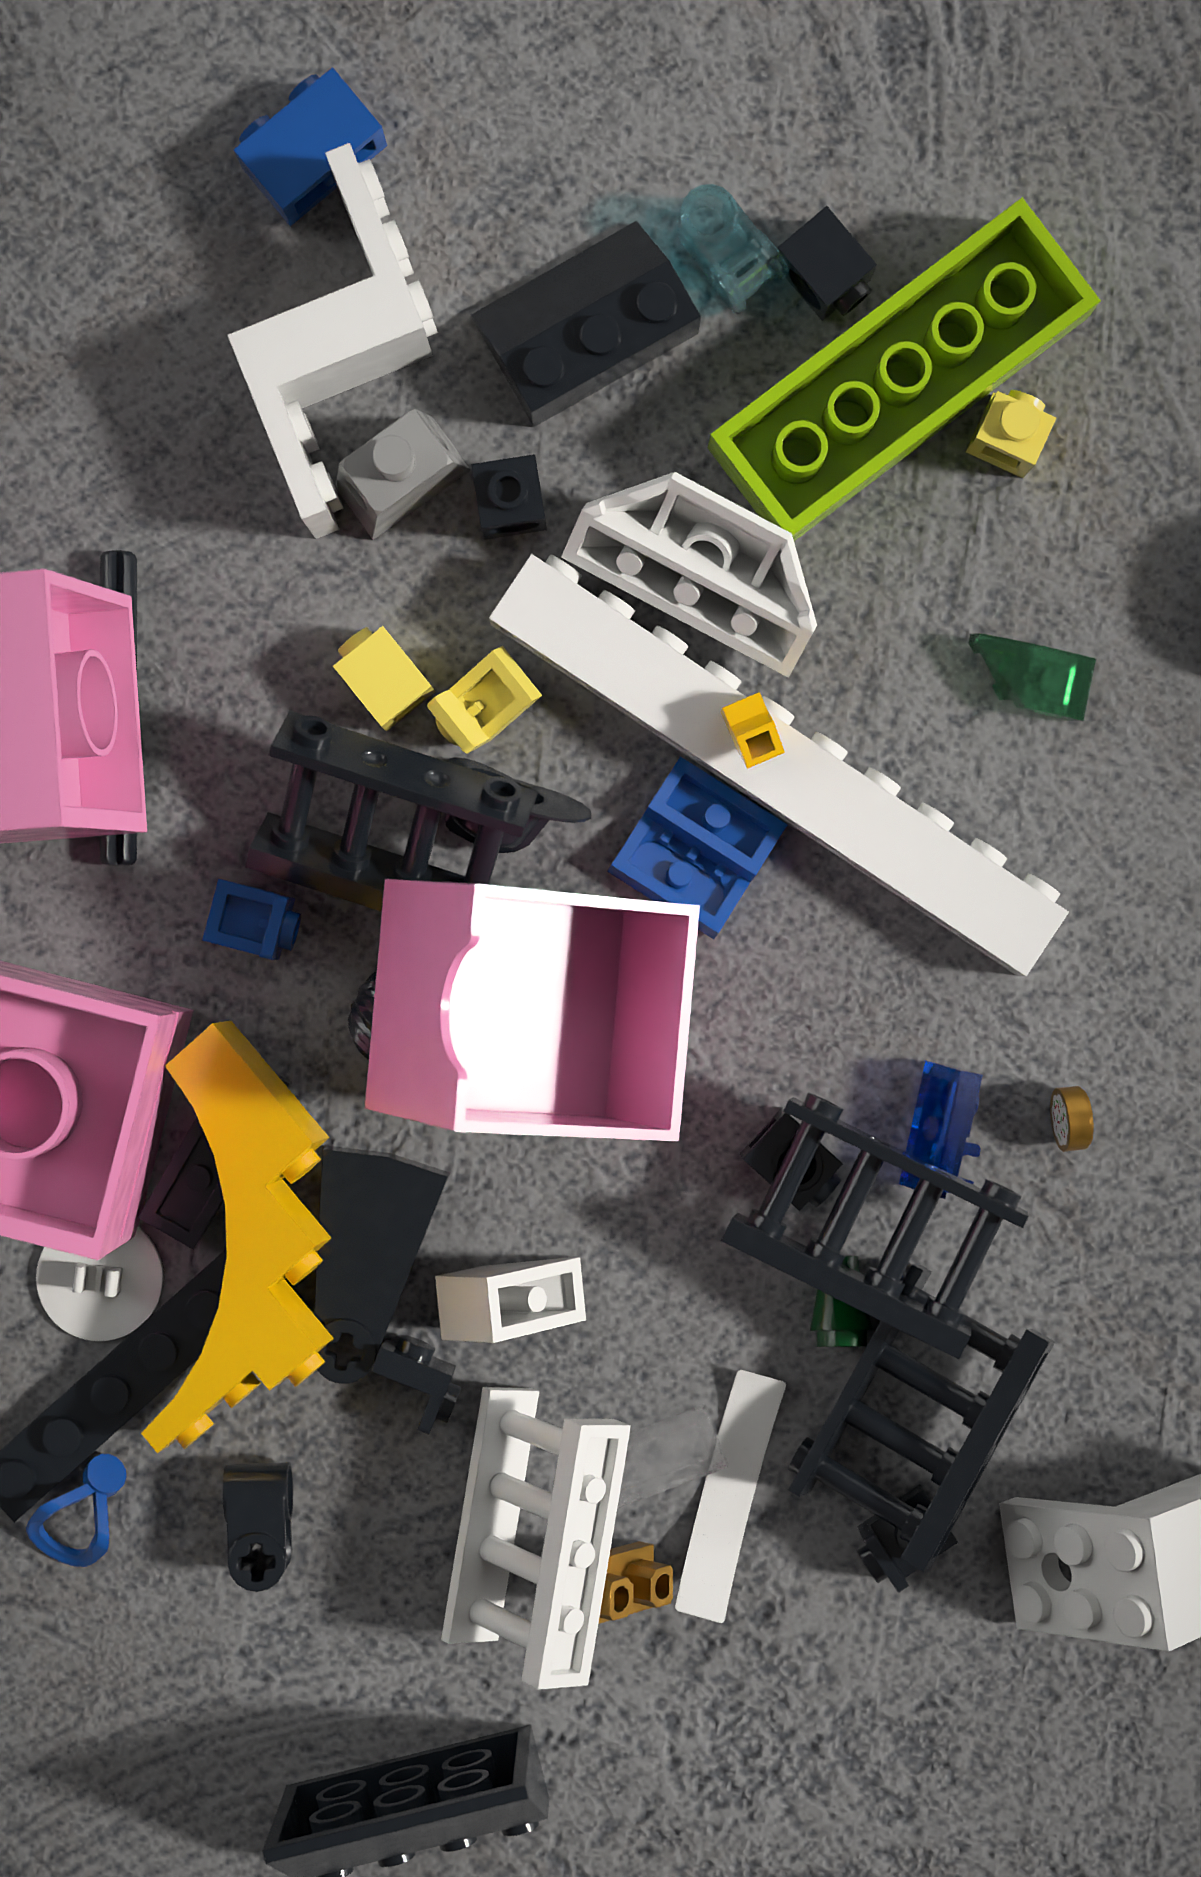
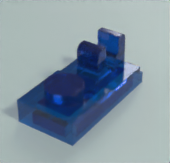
(943, 1120)

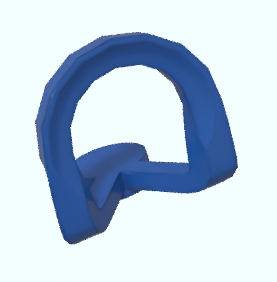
(102, 1479)

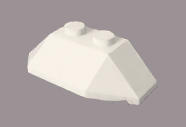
(701, 565)

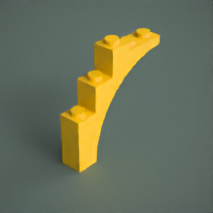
(260, 1322)

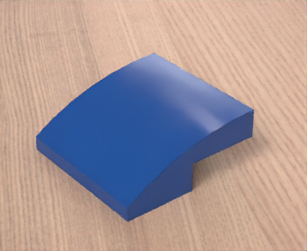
(697, 846)

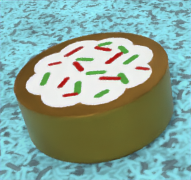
(1071, 1118)

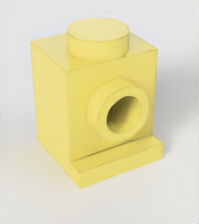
(1012, 432)

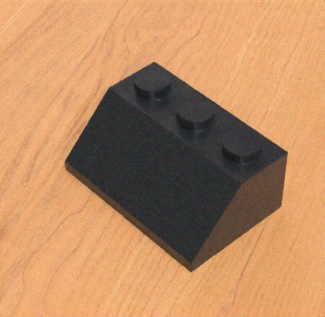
(588, 322)

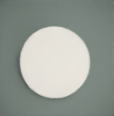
(104, 1295)

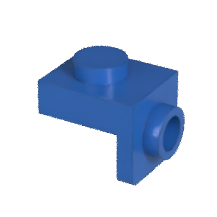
(252, 920)

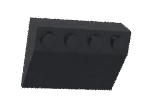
(409, 1806)

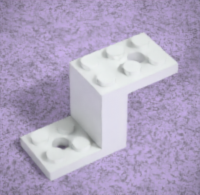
(335, 342)
(1128, 1565)

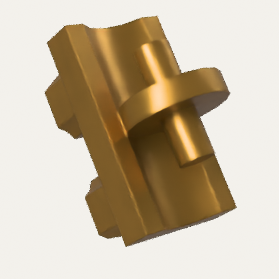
(634, 1582)

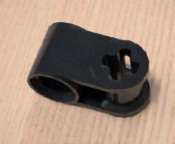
(260, 1512)

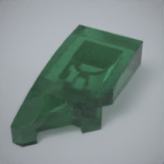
(1037, 675)

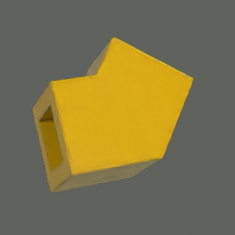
(752, 730)

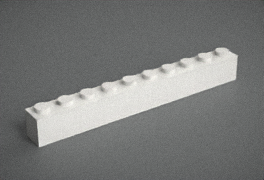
(805, 786)

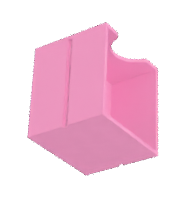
(67, 710)
(531, 1011)
(80, 1107)

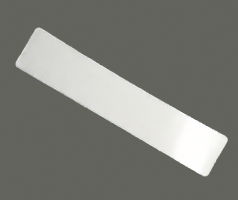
(728, 1497)

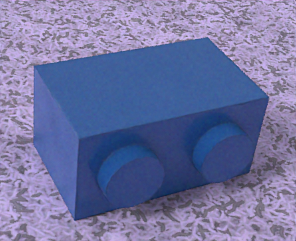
(288, 151)

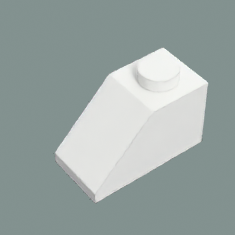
(510, 1299)

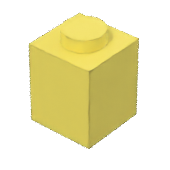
(382, 676)

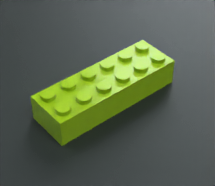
(904, 372)

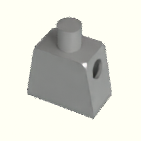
(398, 471)

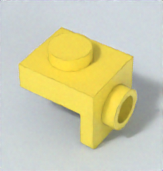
(483, 701)

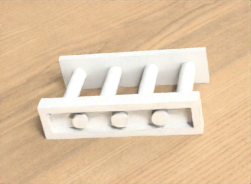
(576, 1540)

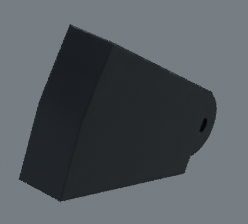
(377, 1221)

